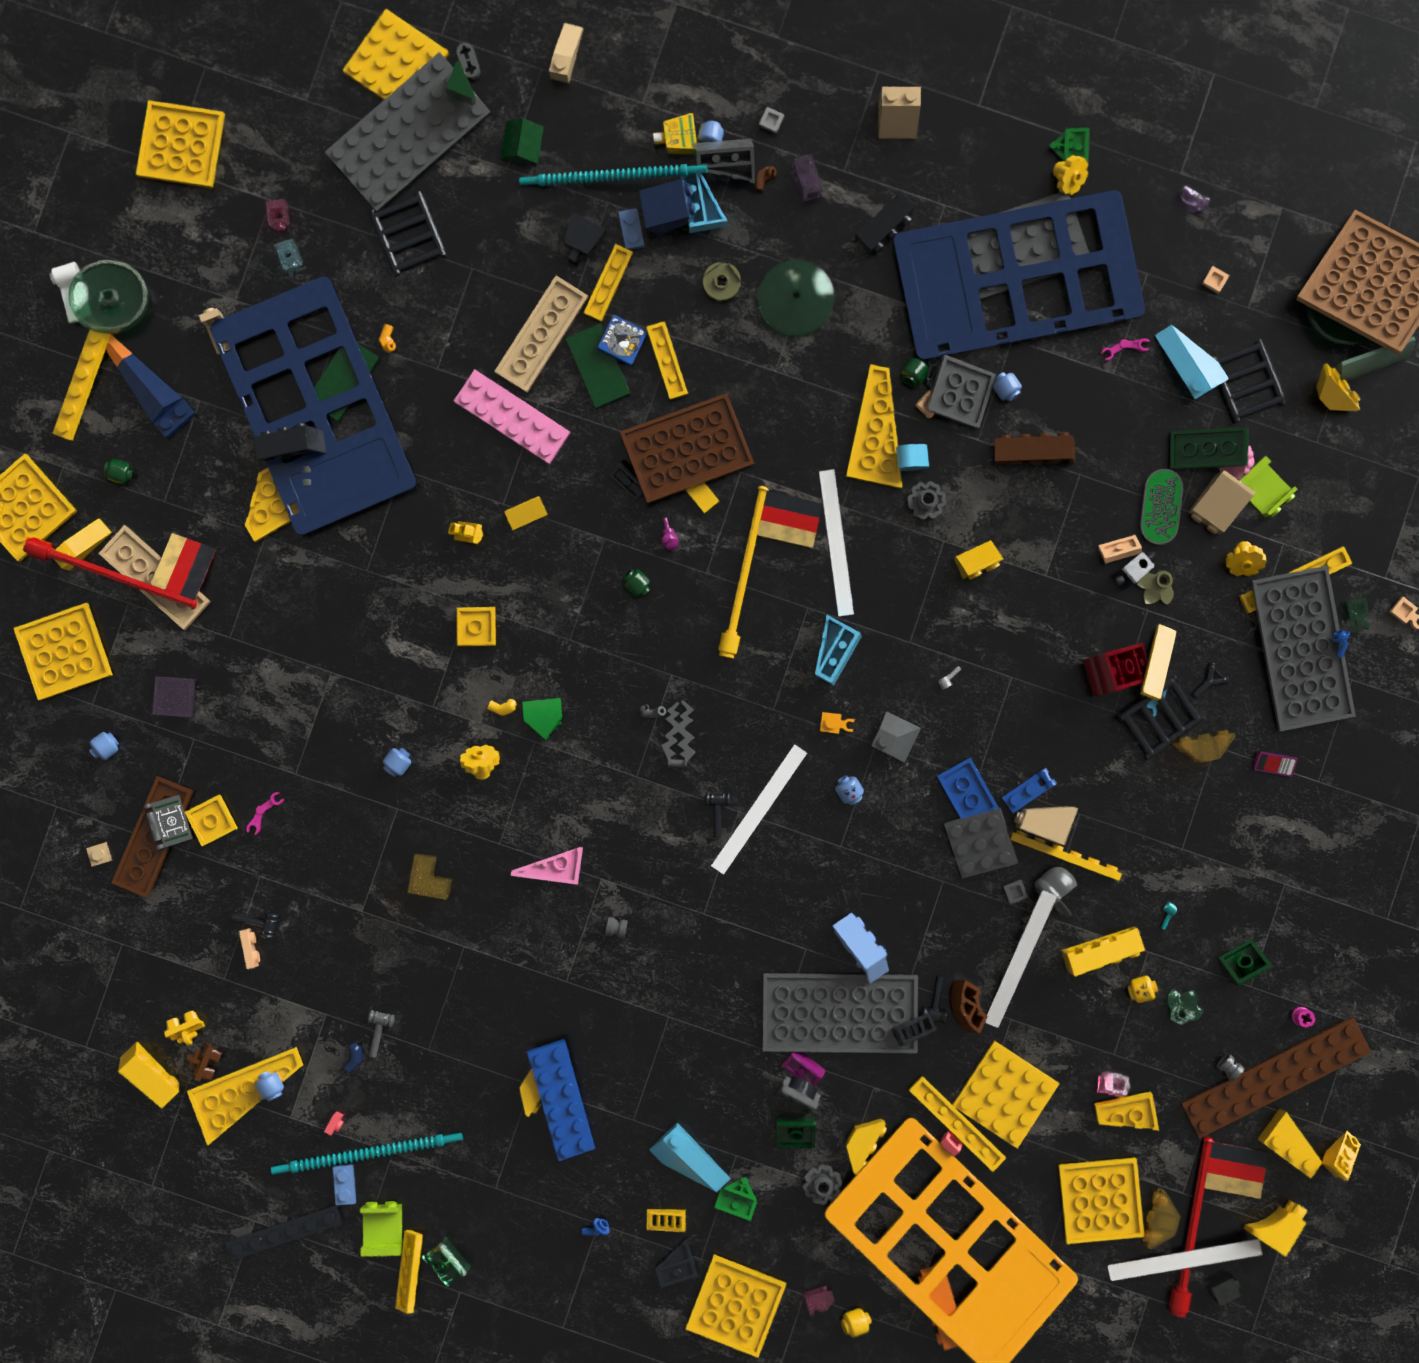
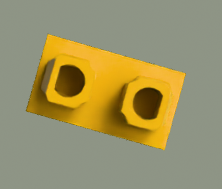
(466, 532)
(185, 1031)

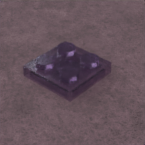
(173, 696)

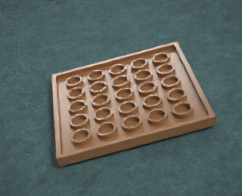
(1369, 282)

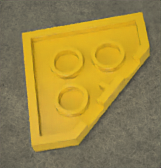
(266, 508)

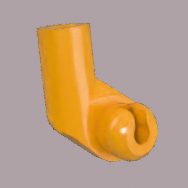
(385, 339)

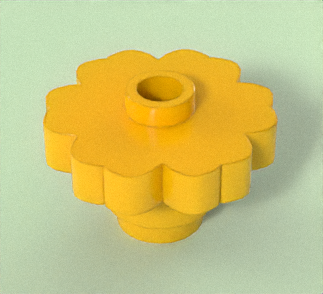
(1071, 174)
(1245, 559)
(480, 761)

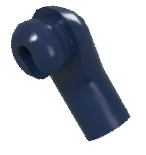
(356, 1057)

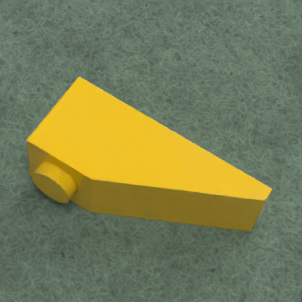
(83, 542)

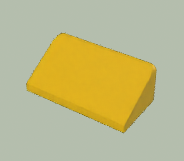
(525, 513)

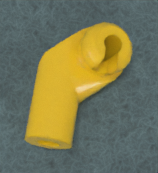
(503, 709)

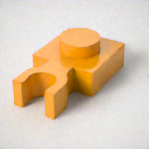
(832, 723)

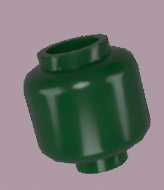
(914, 372)
(117, 472)
(635, 583)

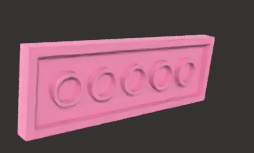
(512, 416)

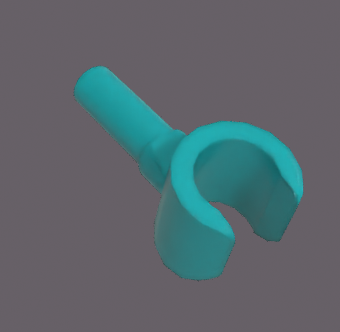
(1171, 910)

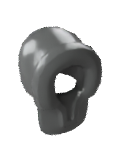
(1057, 882)

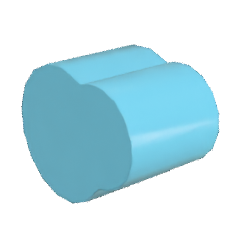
(912, 457)

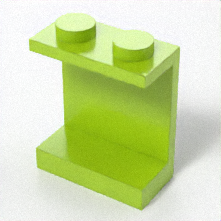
(1269, 488)
(382, 1229)

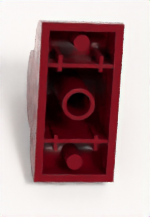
(1116, 669)

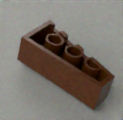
(1035, 449)

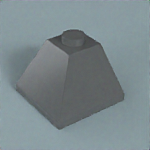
(895, 737)

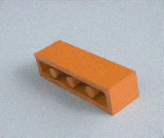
(944, 1299)

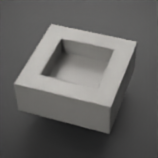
(771, 120)

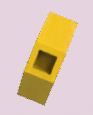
(1336, 392)
(530, 1094)
(862, 1142)
(1341, 1156)

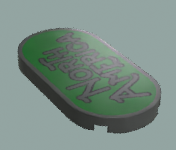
(1161, 506)

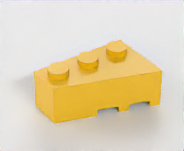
(148, 1075)
(1289, 1143)

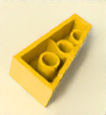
(1102, 951)

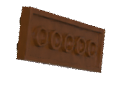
(141, 858)

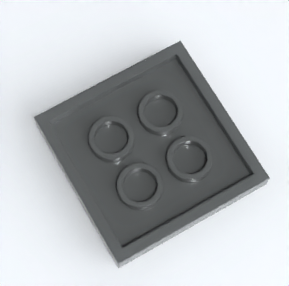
(960, 392)
(981, 843)

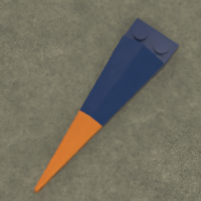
(158, 400)

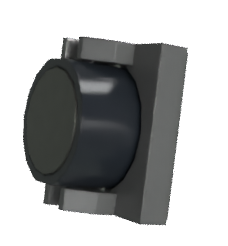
(798, 1094)

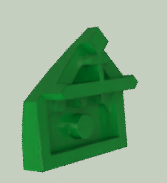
(1072, 142)
(543, 715)
(737, 1199)

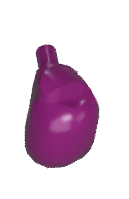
(669, 538)

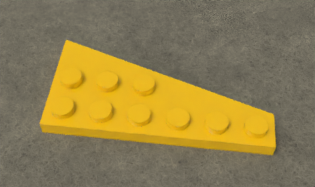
(875, 439)
(233, 1095)

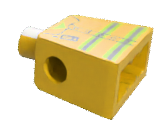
(678, 135)

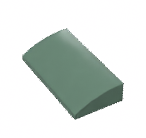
(1373, 361)

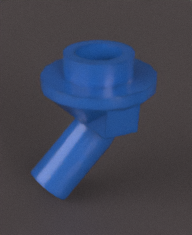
(1341, 638)
(600, 1227)

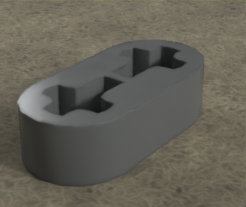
(472, 60)

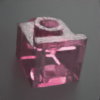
(275, 208)
(1120, 1082)
(819, 1299)

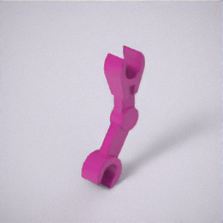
(1125, 344)
(260, 810)

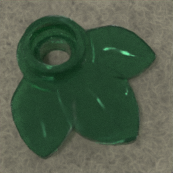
(1186, 1004)

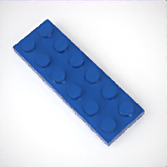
(561, 1100)

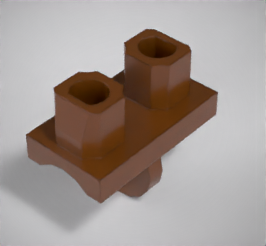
(201, 1070)

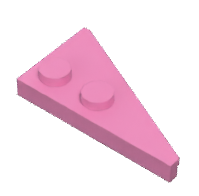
(559, 868)

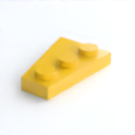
(1131, 1111)

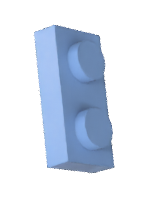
(631, 229)
(344, 1184)

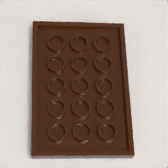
(686, 448)

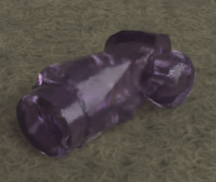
(1192, 197)

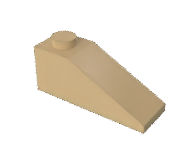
(565, 53)

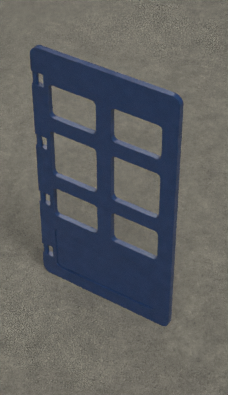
(944, 289)
(353, 470)

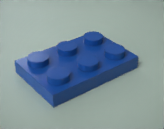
(966, 789)

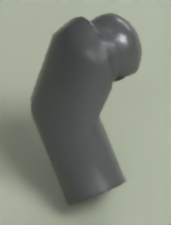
(654, 713)

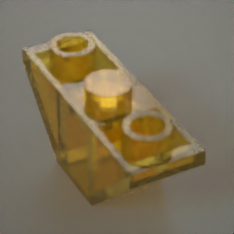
(1206, 747)
(1162, 1220)

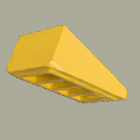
(666, 1212)

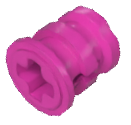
(1296, 1017)

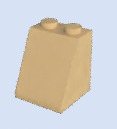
(899, 112)
(1221, 502)
(1048, 823)

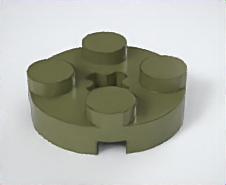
(710, 281)

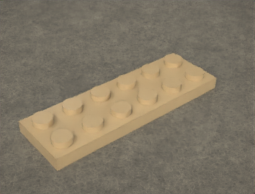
(541, 334)
(139, 561)

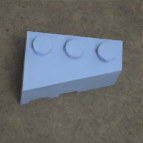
(862, 946)

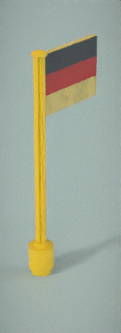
(776, 518)

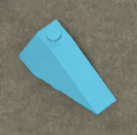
(1193, 364)
(685, 1156)

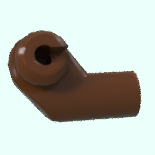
(764, 175)

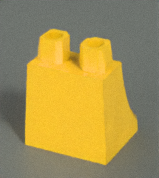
(1280, 1228)

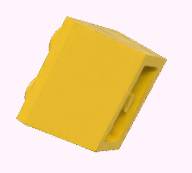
(977, 559)

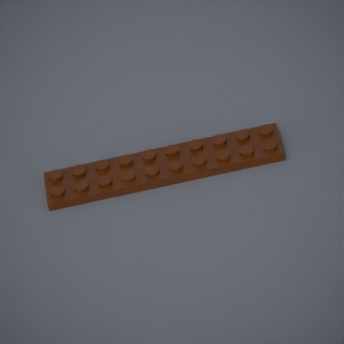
(1276, 1077)

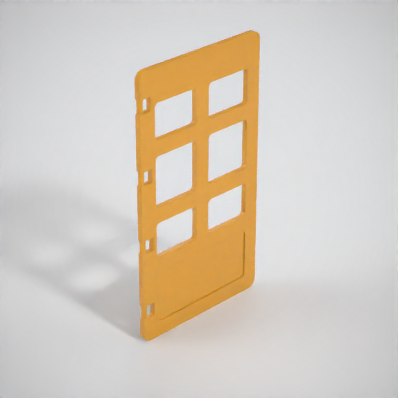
(1008, 1298)

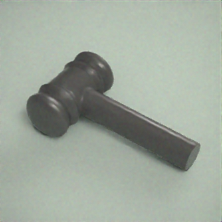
(380, 1020)

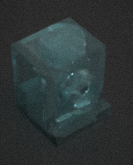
(286, 247)

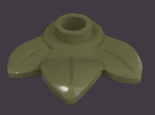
(1154, 589)

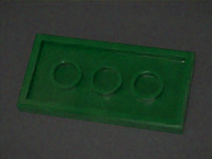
(597, 369)
(341, 377)
(1209, 448)

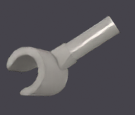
(945, 682)

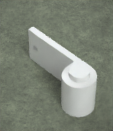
(63, 277)

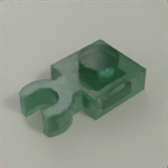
(1357, 610)

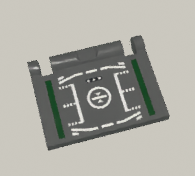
(168, 822)

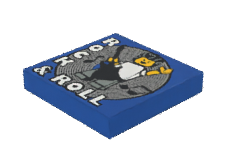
(622, 340)

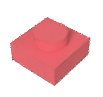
(334, 1124)
(951, 1143)

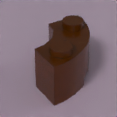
(967, 1007)

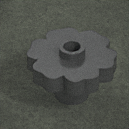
(929, 491)
(822, 1174)

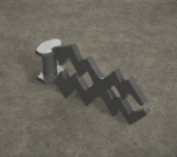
(679, 727)

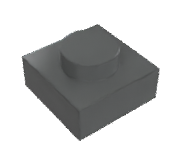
(1015, 891)

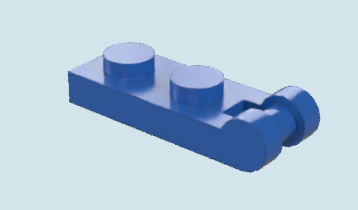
(1028, 790)

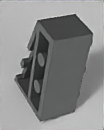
(728, 158)

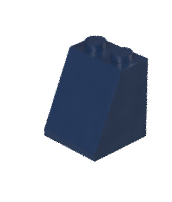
(667, 206)

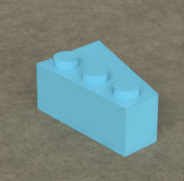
(708, 212)
(835, 649)

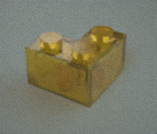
(422, 879)

